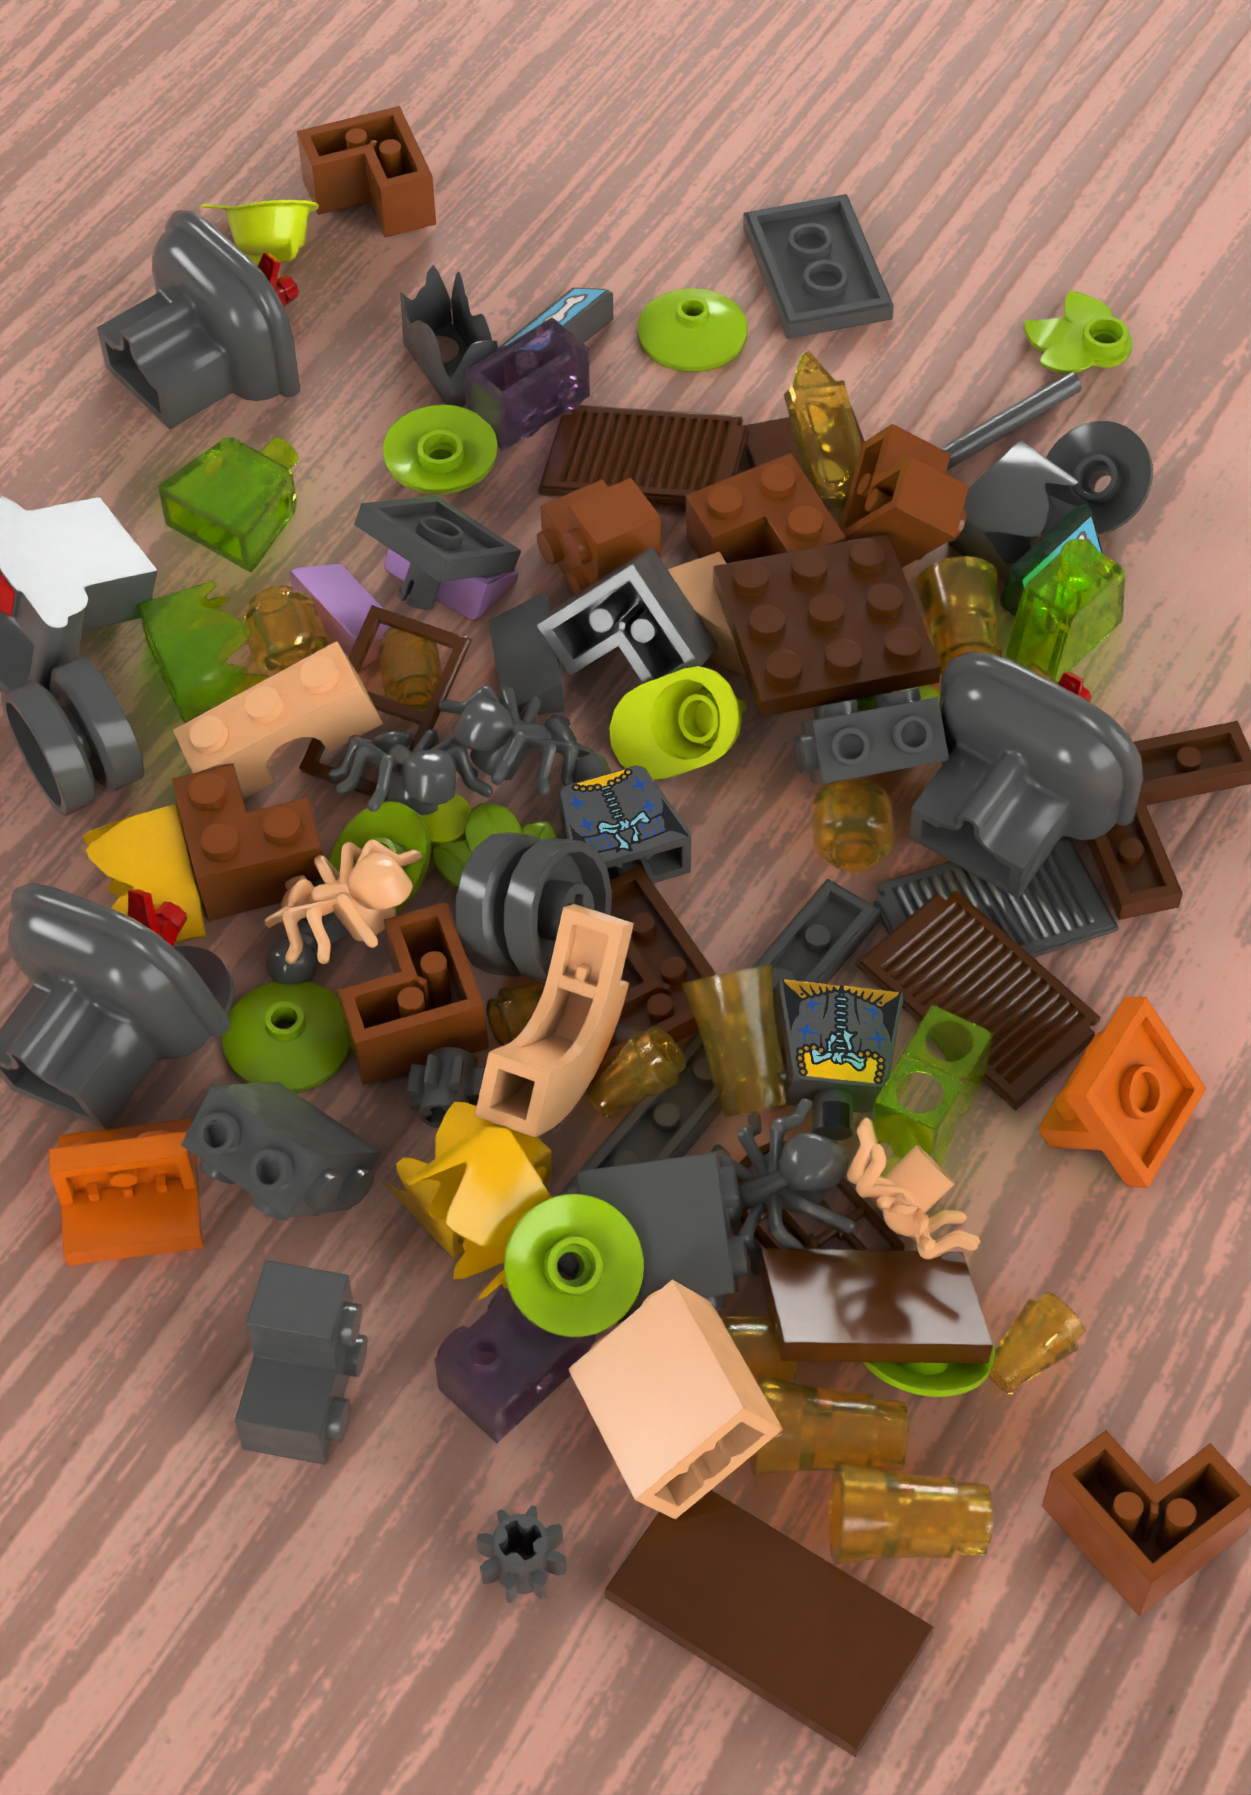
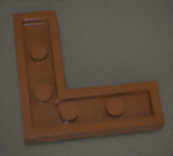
(1173, 768)
(659, 958)

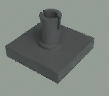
(437, 543)

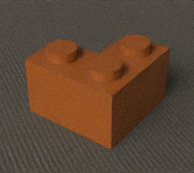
(371, 162)
(904, 493)
(759, 514)
(597, 531)
(240, 854)
(420, 1006)
(1144, 1532)

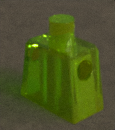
(233, 498)
(1077, 594)

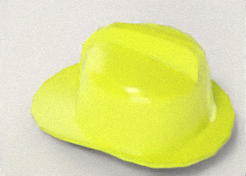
(269, 227)
(676, 722)

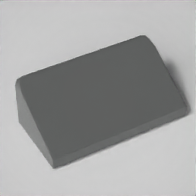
(525, 657)

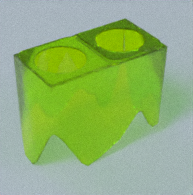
(191, 647)
(967, 1052)

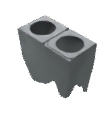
(432, 316)
(1013, 505)

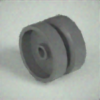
(73, 735)
(516, 897)

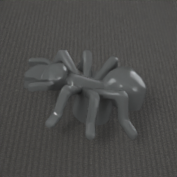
(504, 738)
(412, 778)
(785, 1178)

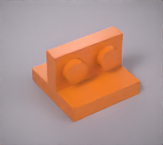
(1127, 1095)
(127, 1192)

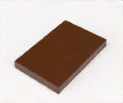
(873, 1306)

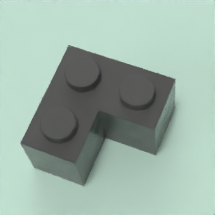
(631, 609)
(303, 1356)

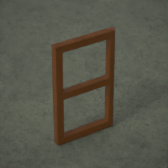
(426, 719)

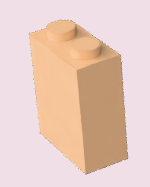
(674, 1400)

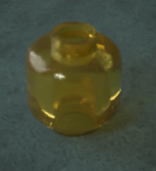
(283, 628)
(852, 824)

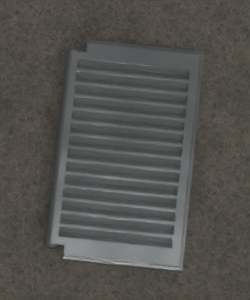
(1051, 913)

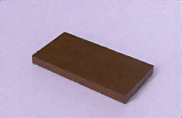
(772, 1617)

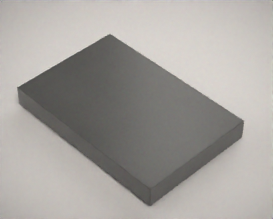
(817, 266)

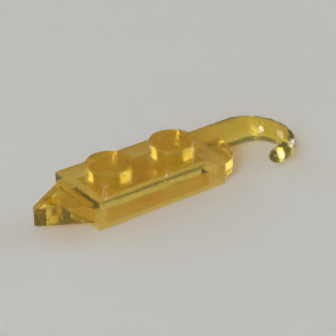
(824, 432)

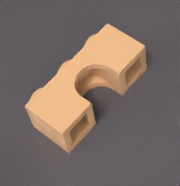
(309, 699)

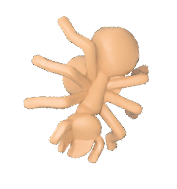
(356, 895)
(905, 1192)

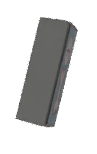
(578, 310)

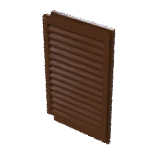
(659, 449)
(970, 967)

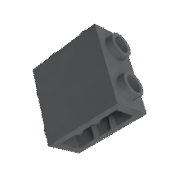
(873, 741)
(280, 1150)
(679, 1220)

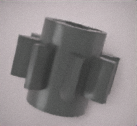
(447, 1078)
(509, 1568)

